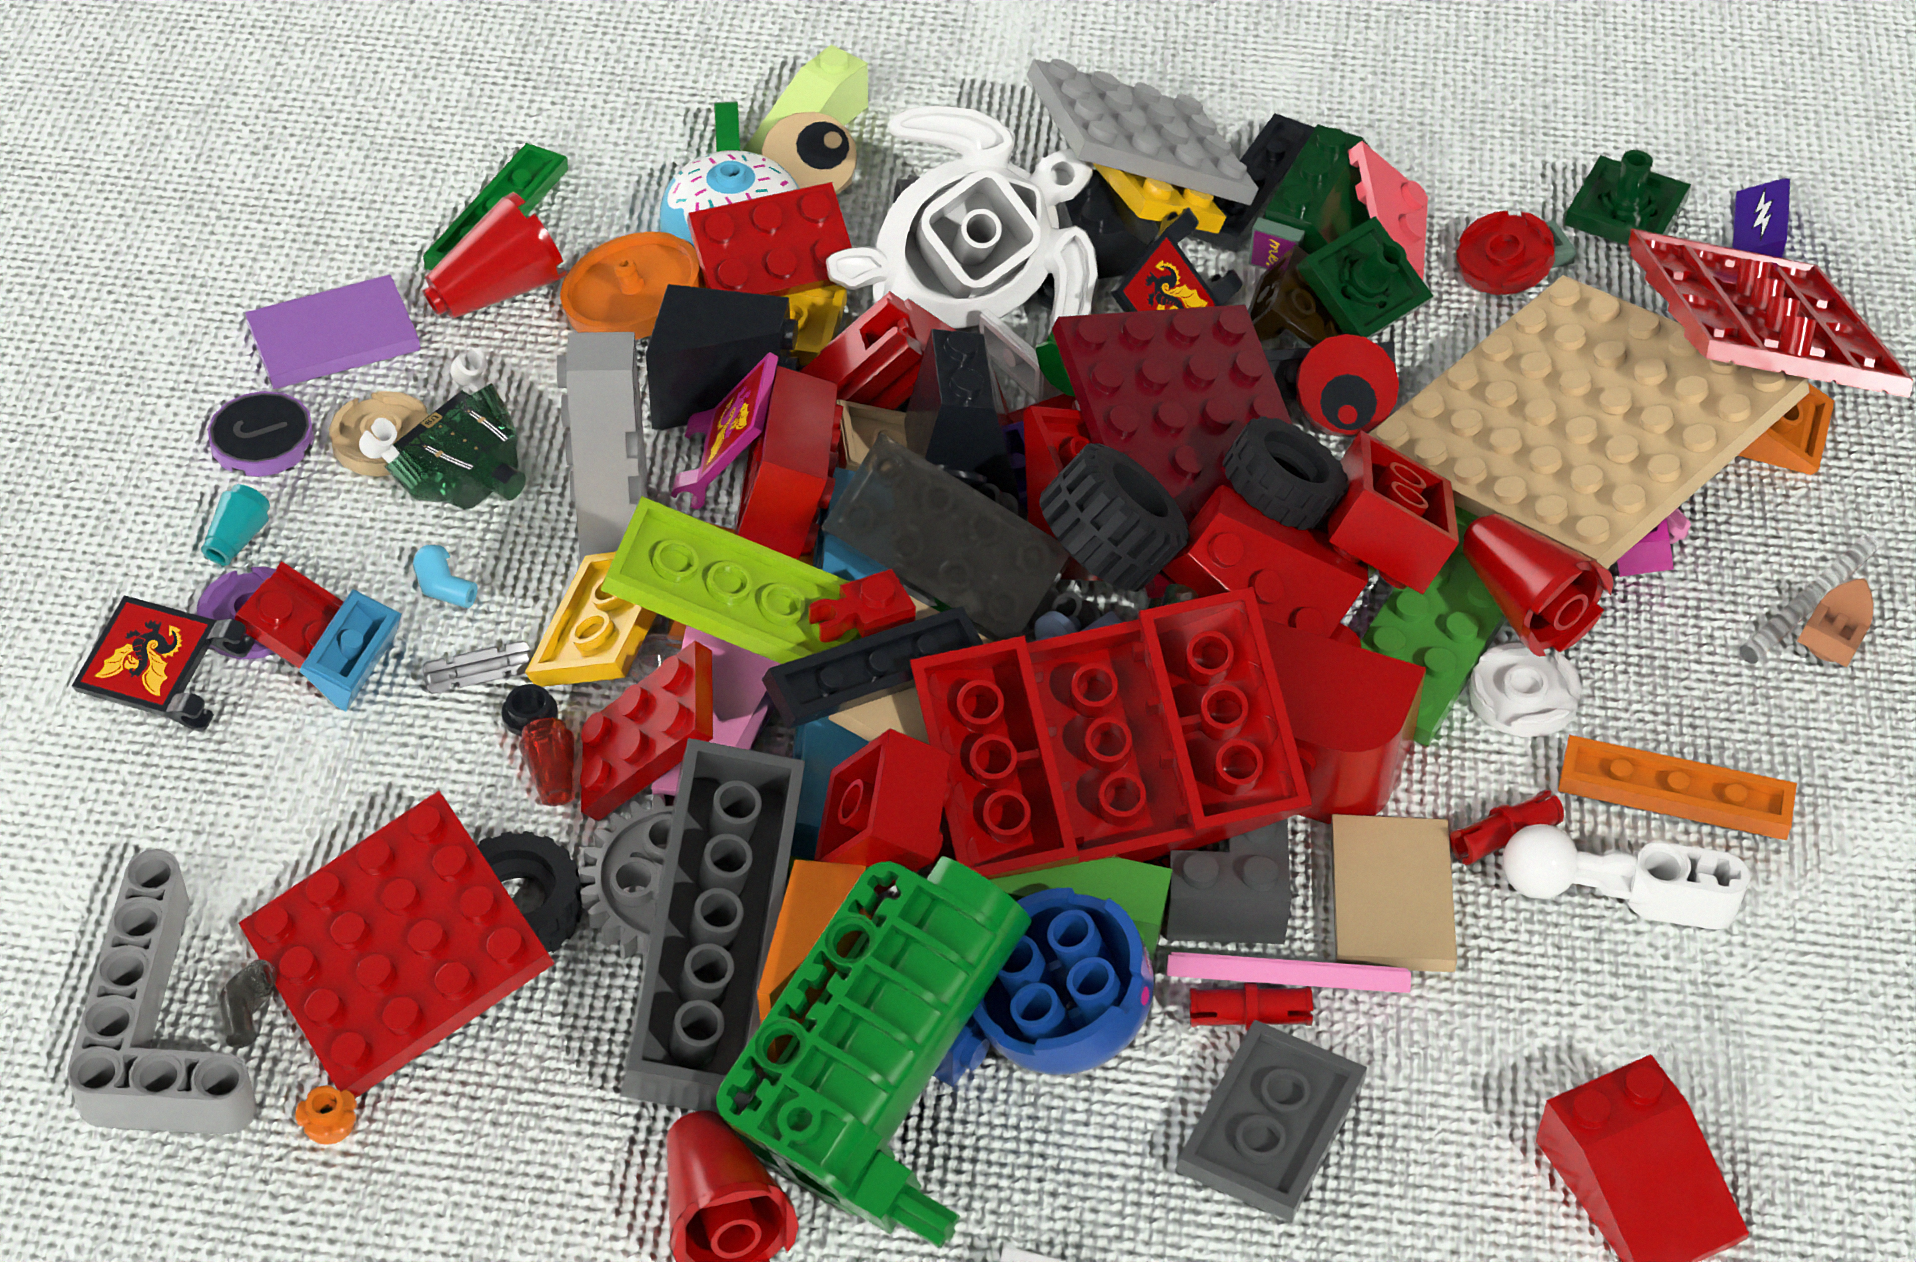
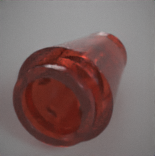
(549, 757)

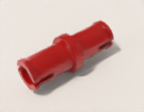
(1502, 823)
(1248, 1004)

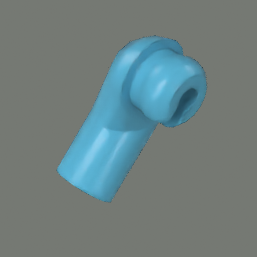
(436, 580)

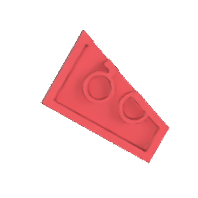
(1394, 201)

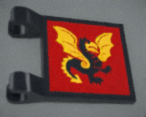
(1166, 278)
(152, 655)

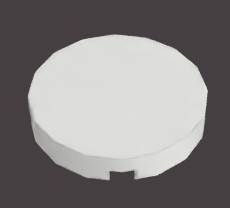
(1524, 691)

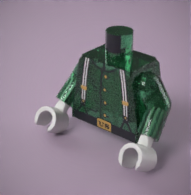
(458, 449)

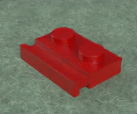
(289, 614)

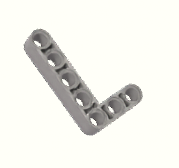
(123, 1016)

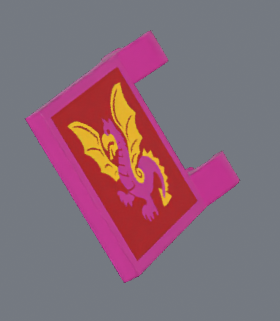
(728, 429)

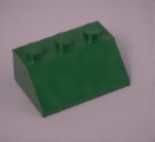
(1321, 190)

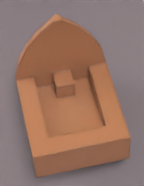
(1840, 622)

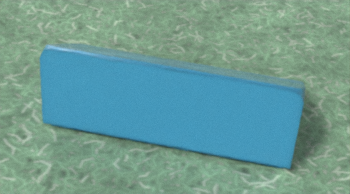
(351, 648)

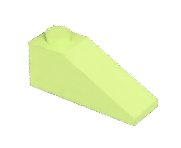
(827, 84)

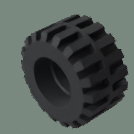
(1114, 517)

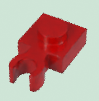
(864, 604)

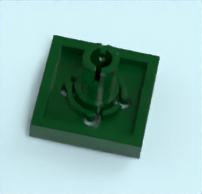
(1626, 197)
(1372, 276)

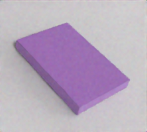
(332, 331)

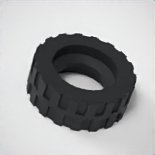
(1285, 473)
(541, 860)

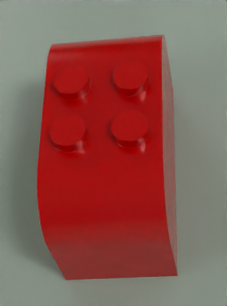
(1348, 718)

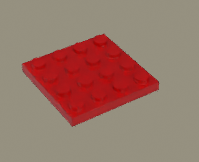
(395, 945)

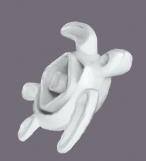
(976, 227)

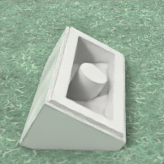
(1015, 356)

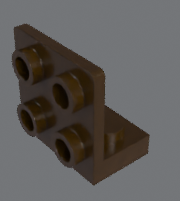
(1289, 302)

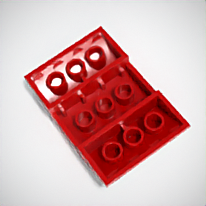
(1113, 738)

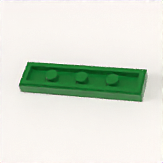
(528, 174)

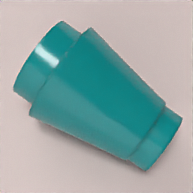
(235, 522)

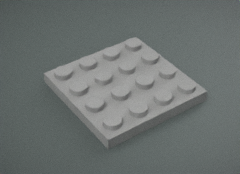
(1140, 130)

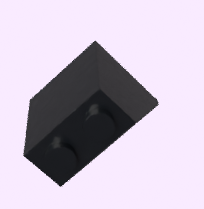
(708, 345)
(959, 411)

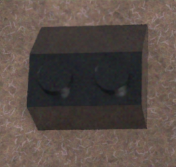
(1109, 224)

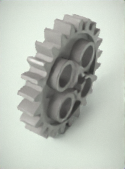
(624, 860)

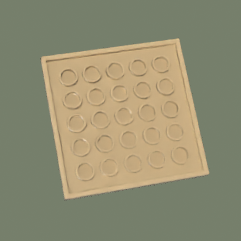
(1586, 419)

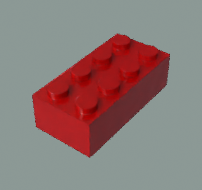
(791, 465)

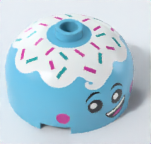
(719, 181)

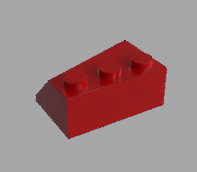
(1292, 570)

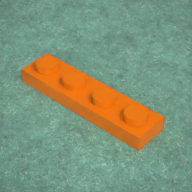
(1678, 787)

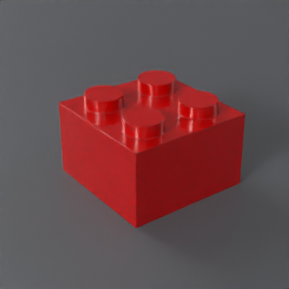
(886, 805)

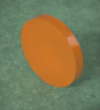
(625, 282)

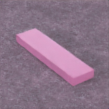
(1288, 972)

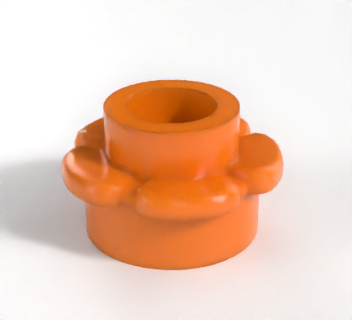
(330, 1126)

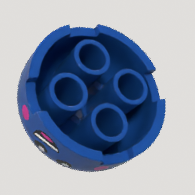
(1070, 986)

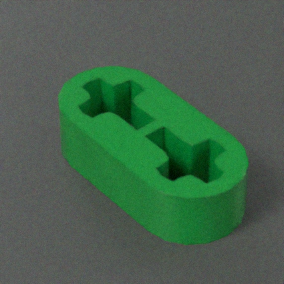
(727, 126)

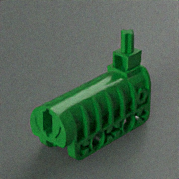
(873, 1039)

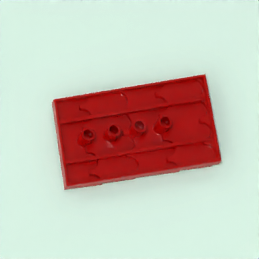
(1766, 313)

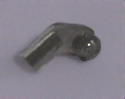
(242, 998)

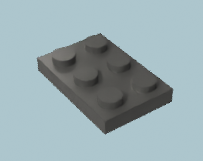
(1272, 1120)

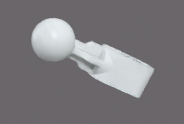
(1658, 881)

